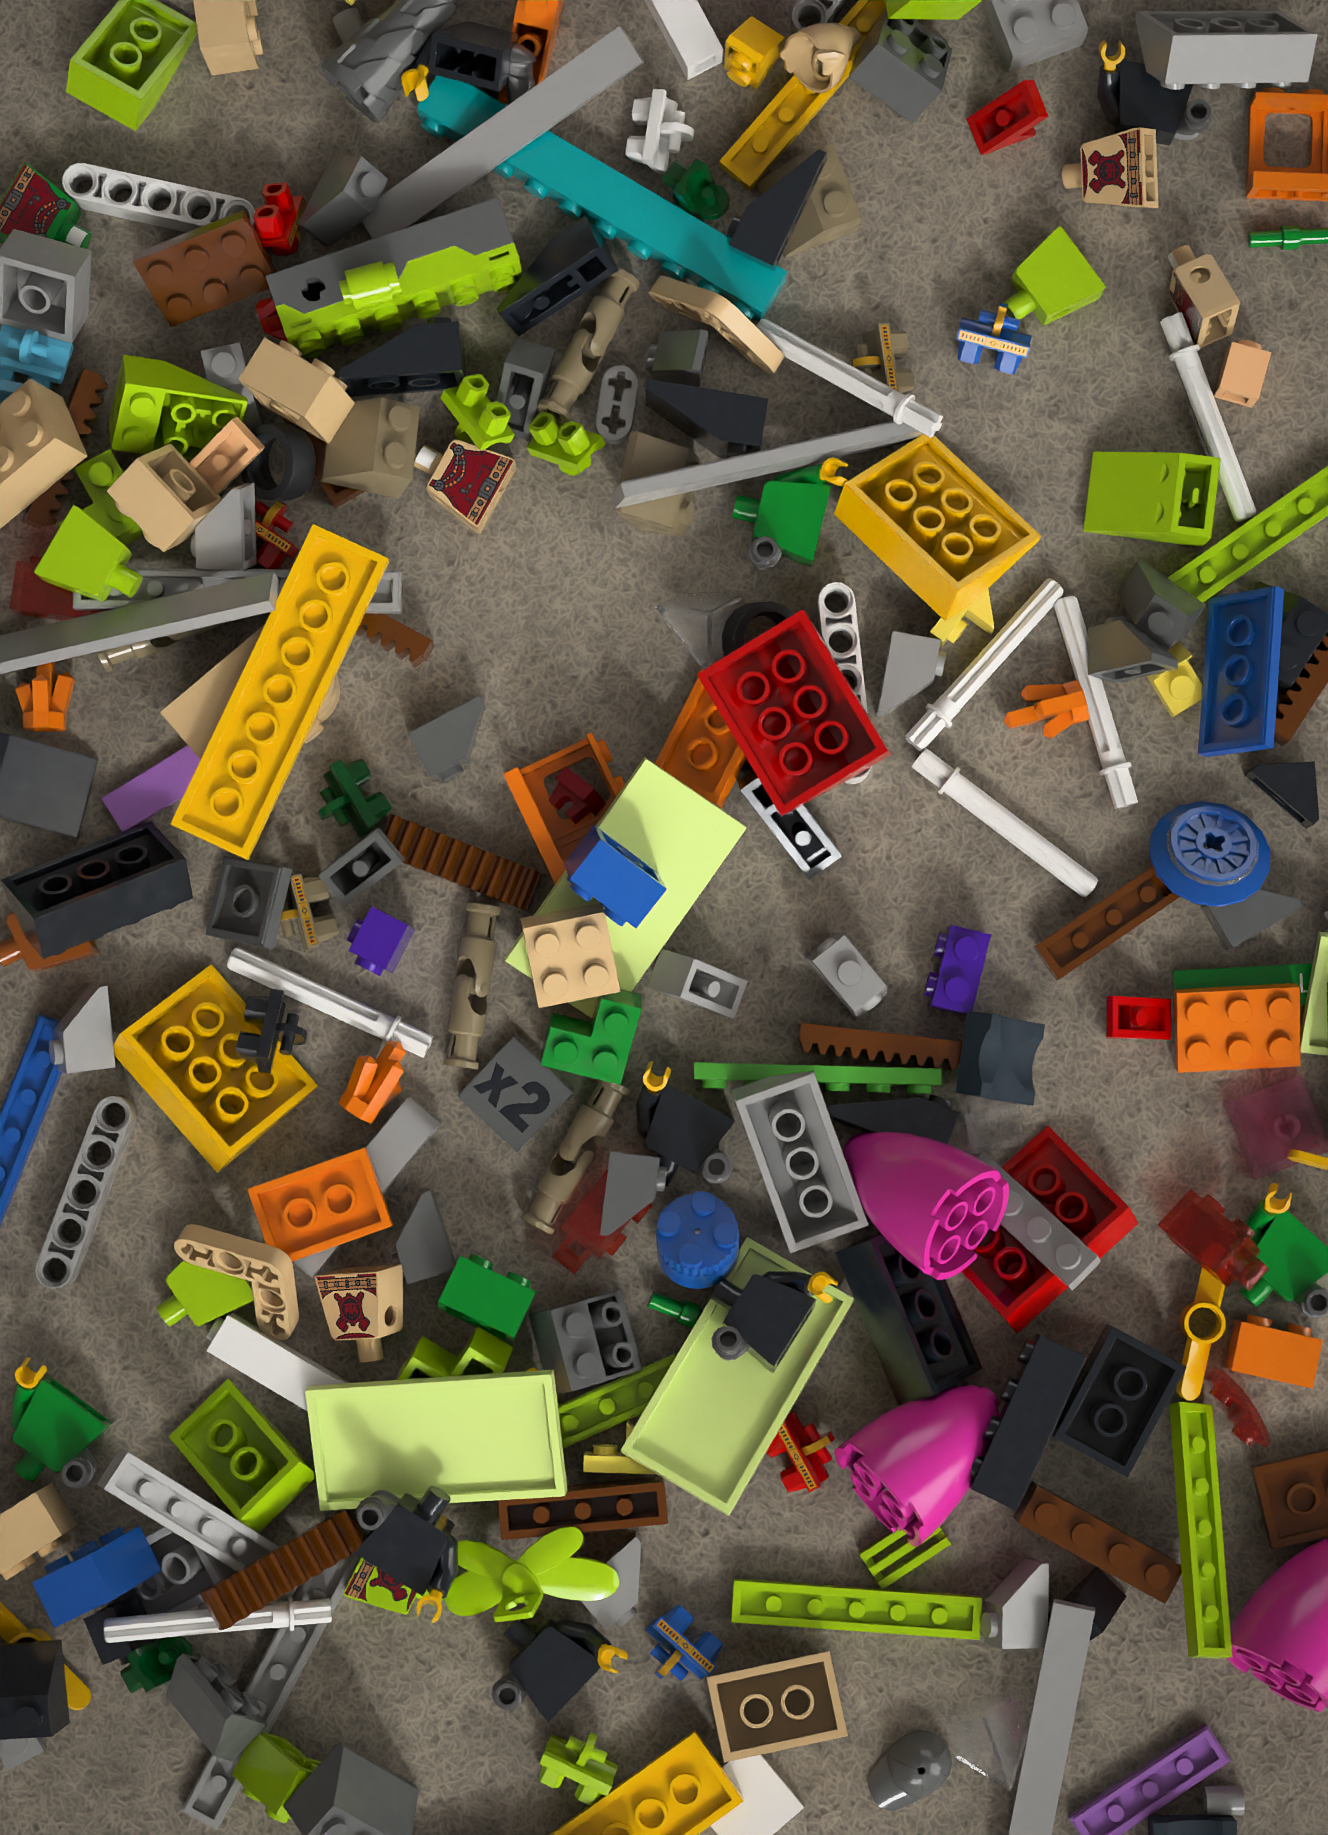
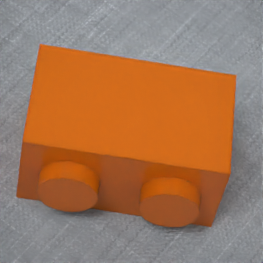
(1274, 1353)

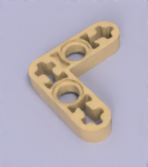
(722, 315)
(260, 1263)

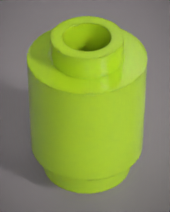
(370, 285)

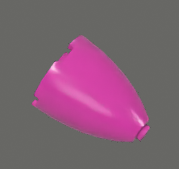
(926, 1197)
(921, 1457)
(1286, 1630)

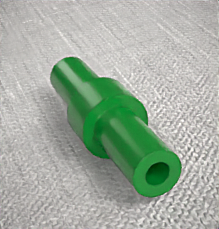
(1288, 237)
(686, 1312)

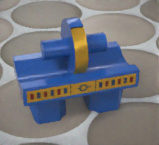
(979, 334)
(695, 1657)

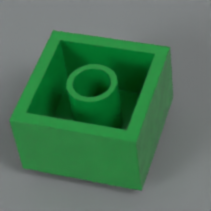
(487, 1298)

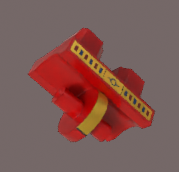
(278, 219)
(275, 548)
(806, 1451)

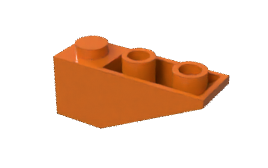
(537, 29)

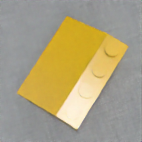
(935, 524)
(191, 1069)

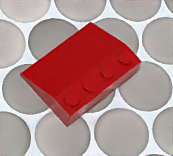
(793, 713)
(1070, 1190)

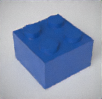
(613, 877)
(95, 1574)

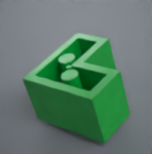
(595, 1047)

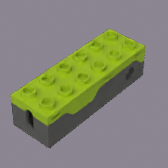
(436, 266)

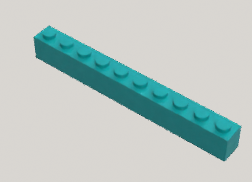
(611, 202)

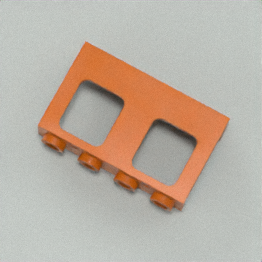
(1288, 182)
(553, 835)

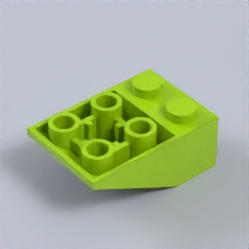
(168, 405)
(1152, 496)

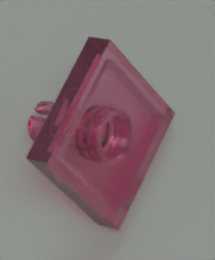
(1274, 1122)

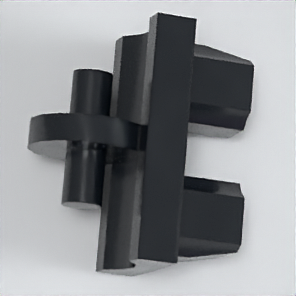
(269, 1013)

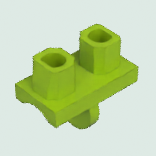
(477, 417)
(563, 444)
(580, 1763)

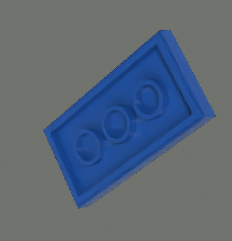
(1241, 672)

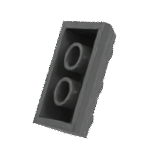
(353, 1798)

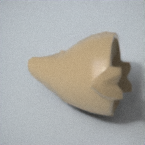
(819, 54)

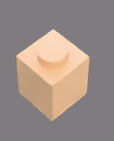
(1242, 373)

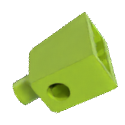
(1053, 281)
(87, 559)
(202, 1294)

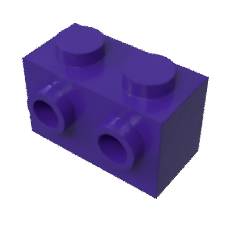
(379, 941)
(958, 970)

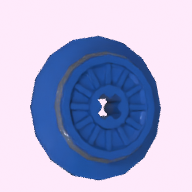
(1202, 873)

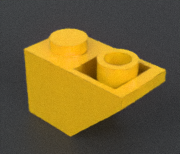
(752, 52)

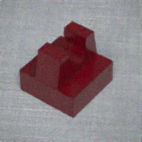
(576, 790)

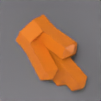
(46, 700)
(1061, 702)
(374, 1083)

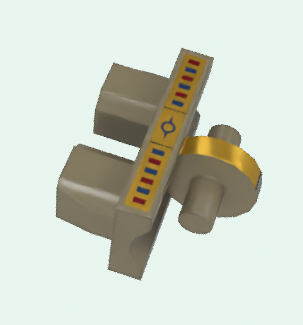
(878, 360)
(311, 929)

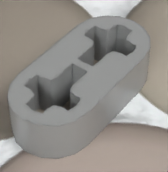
(626, 405)

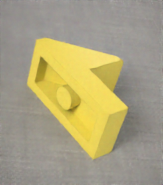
(978, 612)
(1178, 687)
(607, 1459)

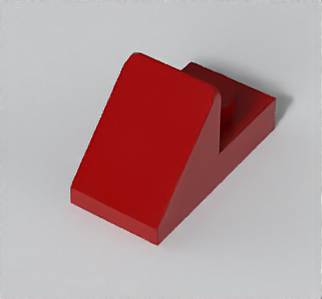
(1008, 118)
(1138, 1018)

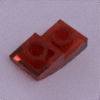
(1245, 1416)

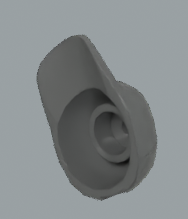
(895, 1777)

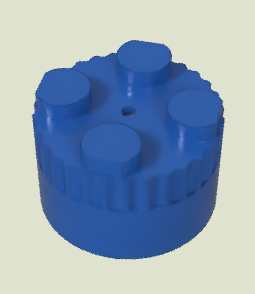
(697, 1240)

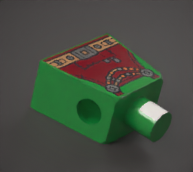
(40, 209)

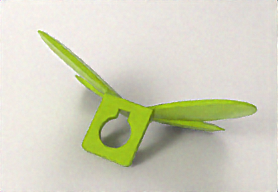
(539, 1570)

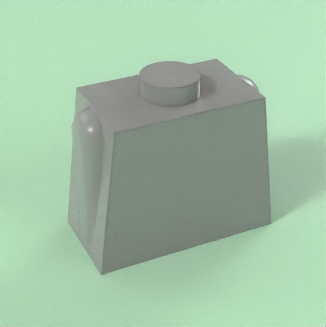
(847, 975)

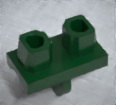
(696, 190)
(347, 802)
(154, 1663)

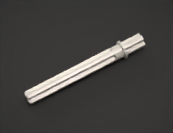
(900, 406)
(1208, 415)
(981, 668)
(1100, 716)
(1005, 823)
(329, 1001)
(201, 1622)

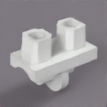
(663, 131)

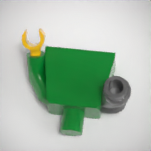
(789, 513)
(1291, 1254)
(53, 1428)

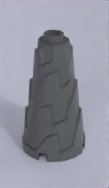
(384, 48)

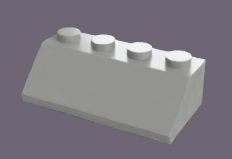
(1225, 48)
(800, 1158)

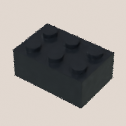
(1117, 1400)

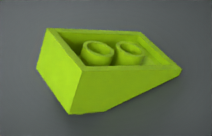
(130, 59)
(243, 1456)

